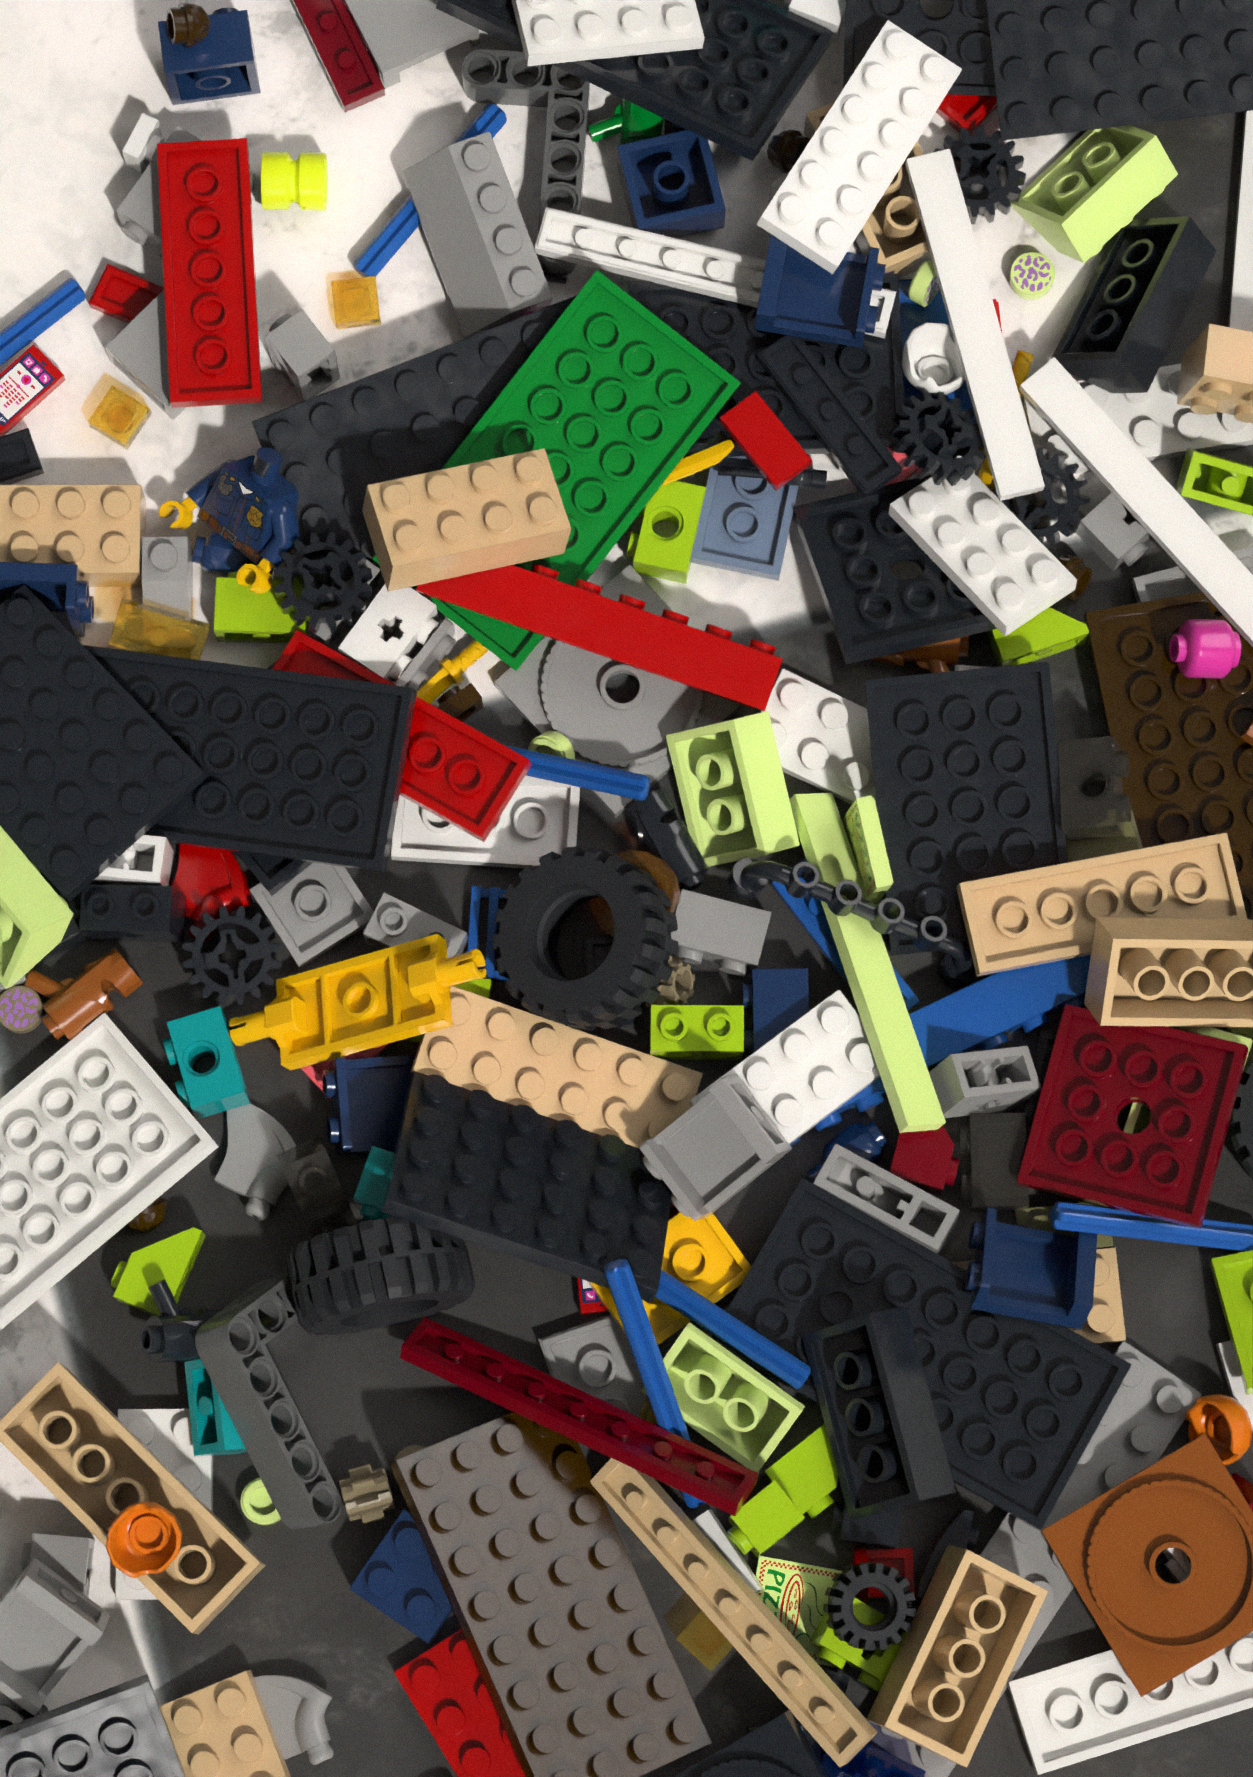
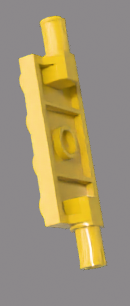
(361, 1002)

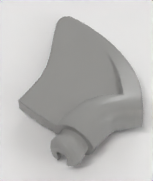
(252, 1159)
(297, 1715)

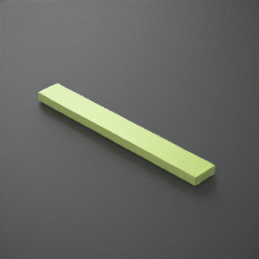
(869, 971)

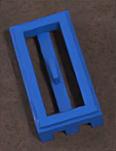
(494, 894)

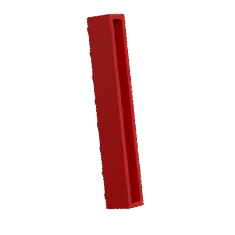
(617, 630)

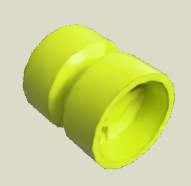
(294, 181)

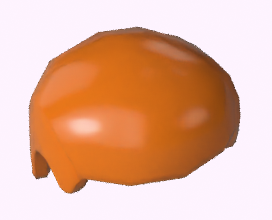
(1224, 1423)
(143, 1539)

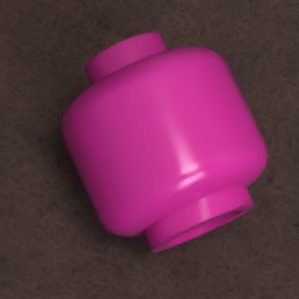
(1205, 648)

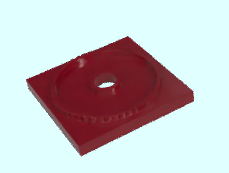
(1096, 1072)

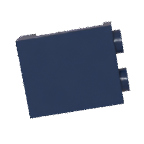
(813, 303)
(55, 585)
(366, 1101)
(1031, 1272)

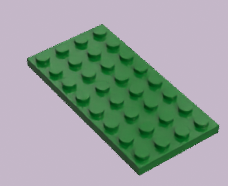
(615, 410)

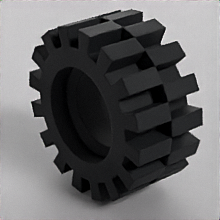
(898, 1610)

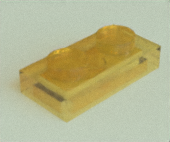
(157, 631)

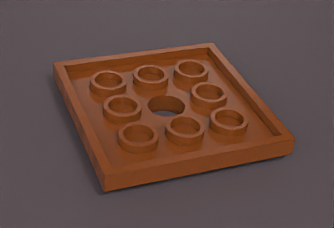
(1112, 1555)

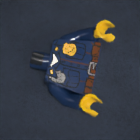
(249, 509)

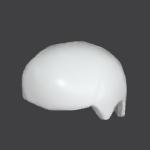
(932, 359)

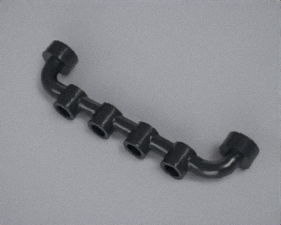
(955, 968)

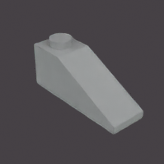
(167, 574)
(888, 1198)

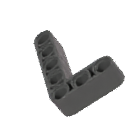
(559, 143)
(261, 1406)

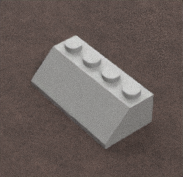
(477, 234)

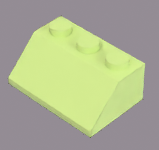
(1095, 189)
(733, 789)
(30, 914)
(728, 1399)

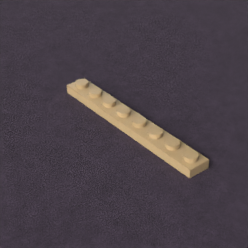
(735, 1610)

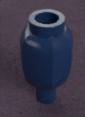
(218, 555)
(860, 1139)

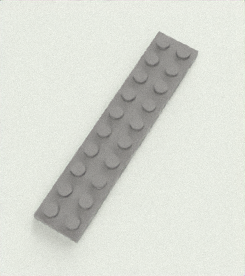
(1127, 1440)

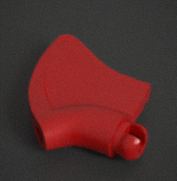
(209, 881)

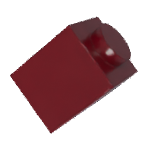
(925, 1159)

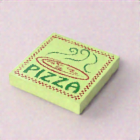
(868, 847)
(796, 1596)

